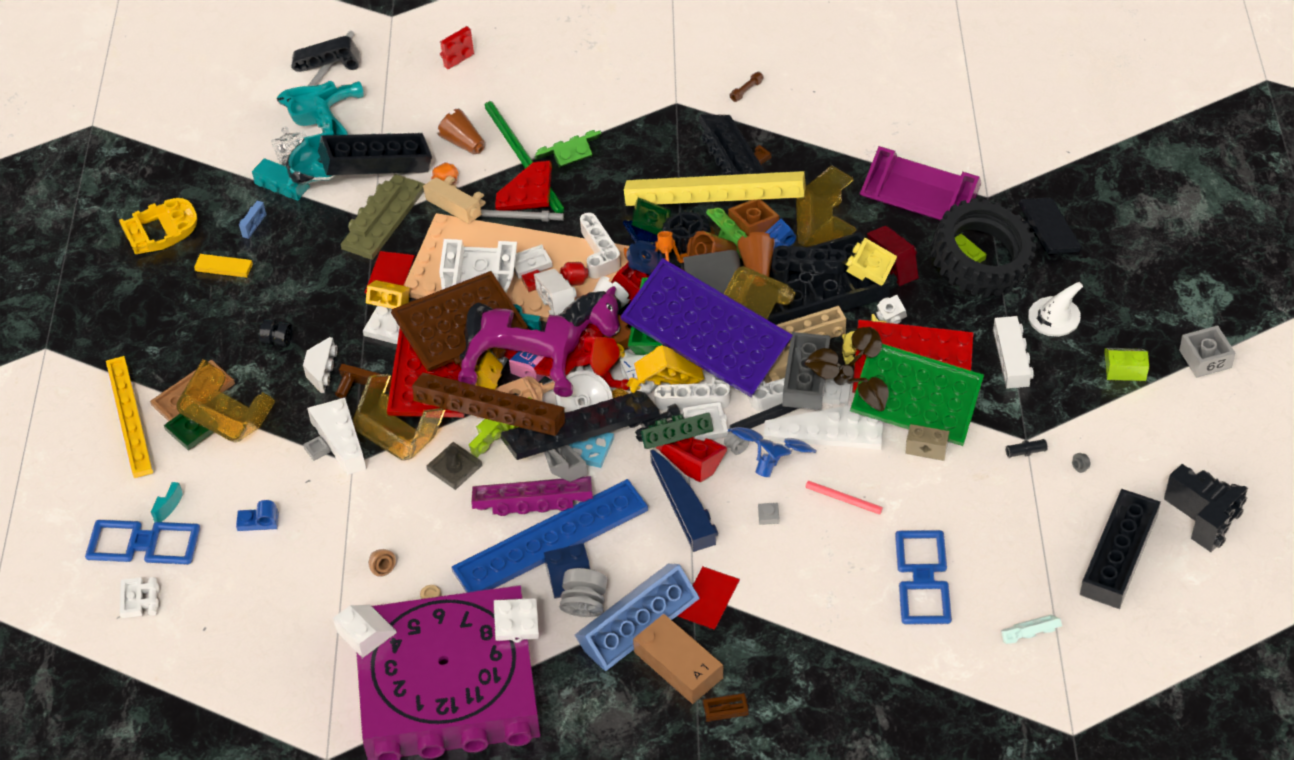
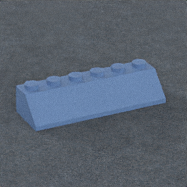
(612, 633)

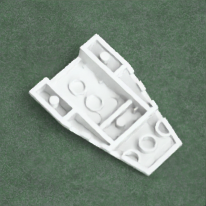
(464, 263)

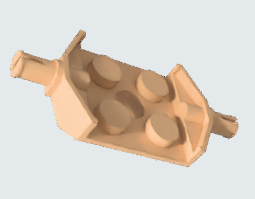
(527, 387)

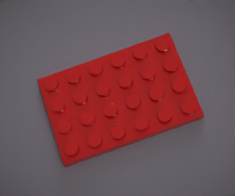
(938, 344)
(405, 372)

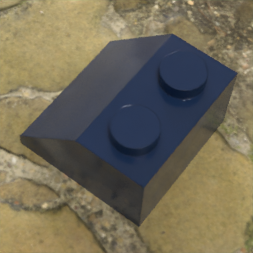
(561, 560)

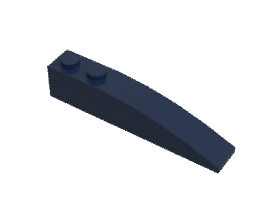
(685, 504)

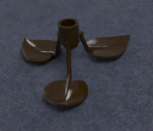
(825, 365)

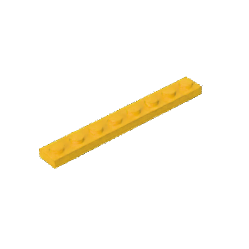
(129, 417)

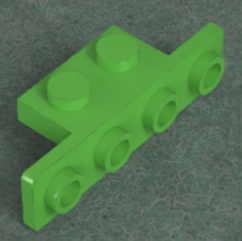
(570, 151)
(729, 229)

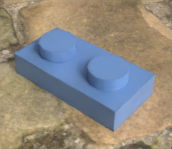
(252, 219)

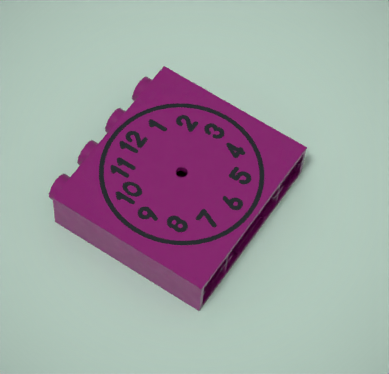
(446, 680)

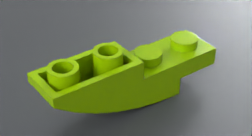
(487, 432)

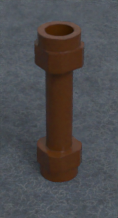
(756, 79)

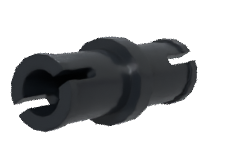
(1026, 448)

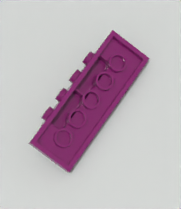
(531, 495)

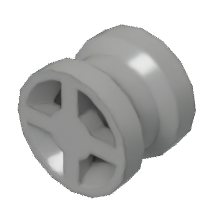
(735, 443)

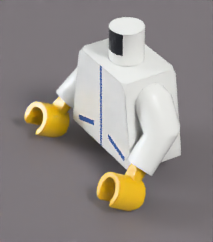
(628, 371)

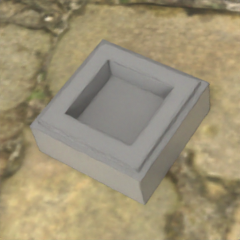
(316, 448)

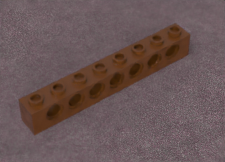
(489, 404)

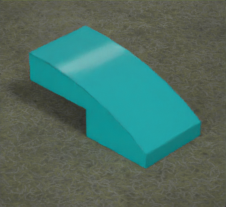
(165, 505)

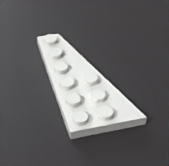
(827, 427)

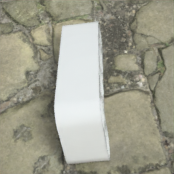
(606, 256)
(692, 394)
(768, 395)

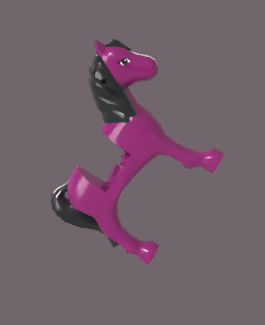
(492, 328)

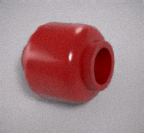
(574, 272)

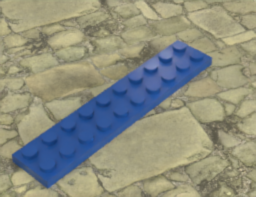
(568, 528)

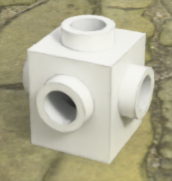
(891, 310)

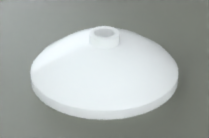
(586, 387)

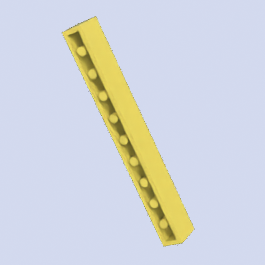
(716, 188)

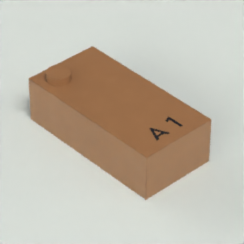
(678, 658)

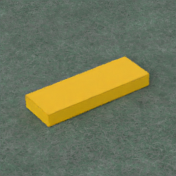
(223, 265)

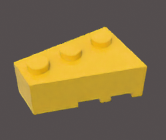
(668, 367)

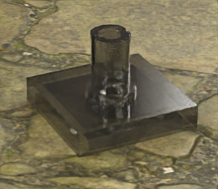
(454, 465)

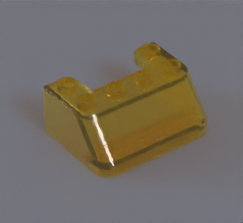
(218, 412)

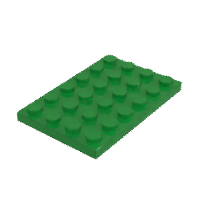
(921, 392)

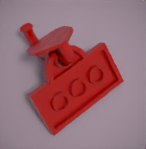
(592, 349)

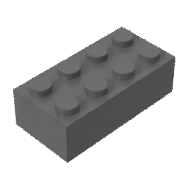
(801, 384)

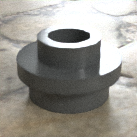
(1081, 462)

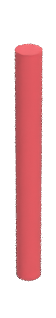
(844, 497)

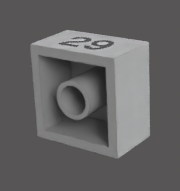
(1207, 351)

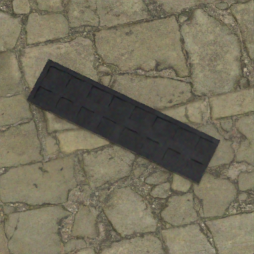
(583, 424)

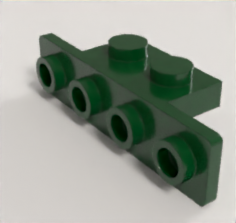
(677, 429)

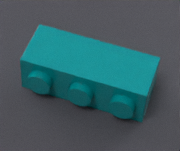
(275, 177)

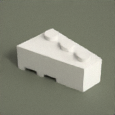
(554, 290)

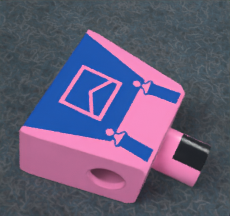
(523, 365)

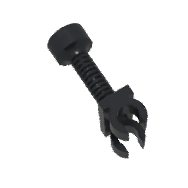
(672, 410)

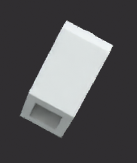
(319, 363)

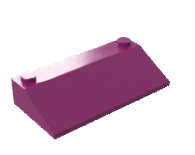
(916, 185)

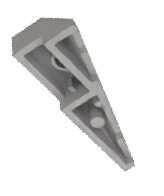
(566, 463)

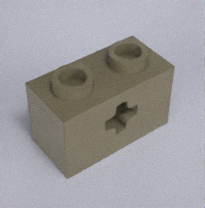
(927, 442)

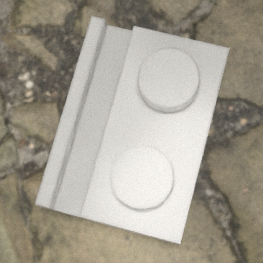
(531, 260)
(836, 393)

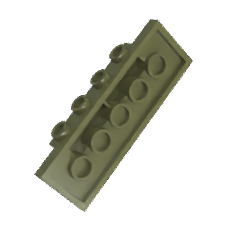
(381, 215)

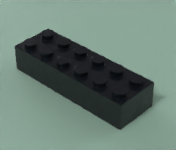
(374, 153)
(1120, 548)

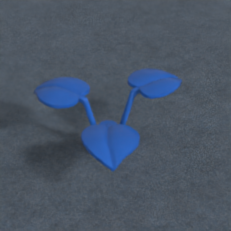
(775, 450)

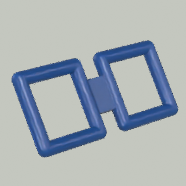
(142, 541)
(923, 577)

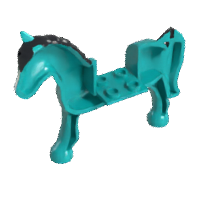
(307, 107)

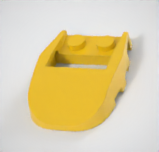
(176, 218)

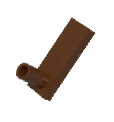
(357, 375)

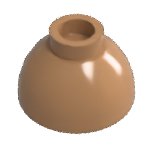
(381, 562)

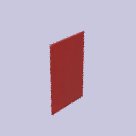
(391, 268)
(714, 593)

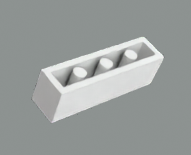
(1012, 352)

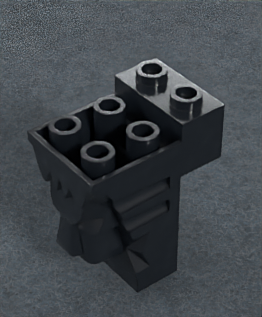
(1207, 502)

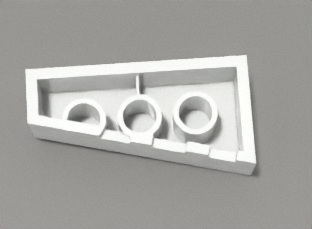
(338, 432)

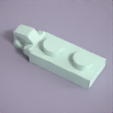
(1030, 628)

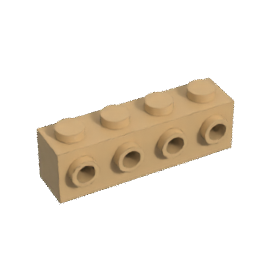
(826, 322)

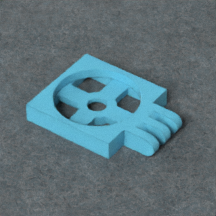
(598, 460)

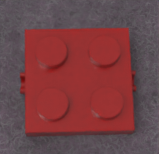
(457, 47)

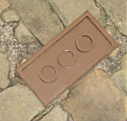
(166, 401)

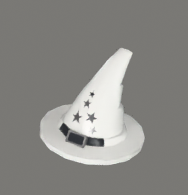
(1056, 314)

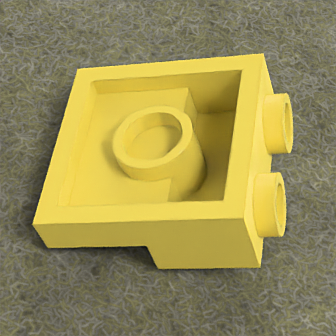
(870, 262)

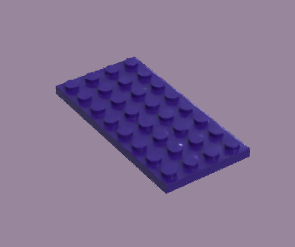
(706, 327)

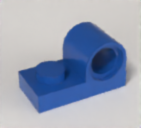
(782, 232)
(262, 518)

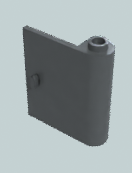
(713, 268)

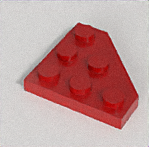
(527, 189)

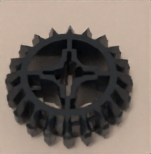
(685, 226)

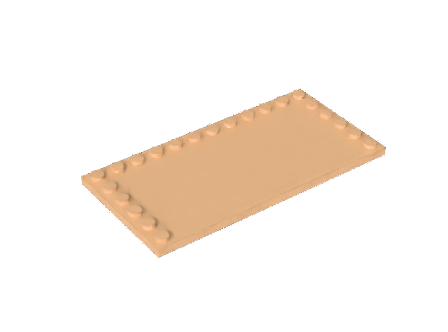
(425, 275)

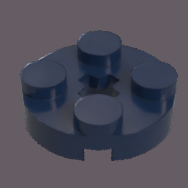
(638, 262)

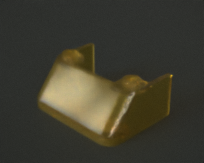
(814, 210)
(389, 431)

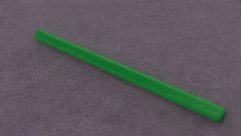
(518, 149)

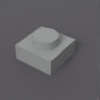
(768, 513)

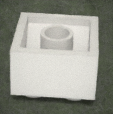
(363, 628)

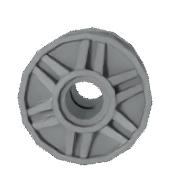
(583, 592)

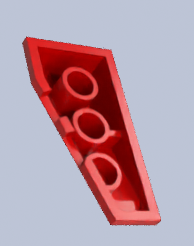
(695, 457)

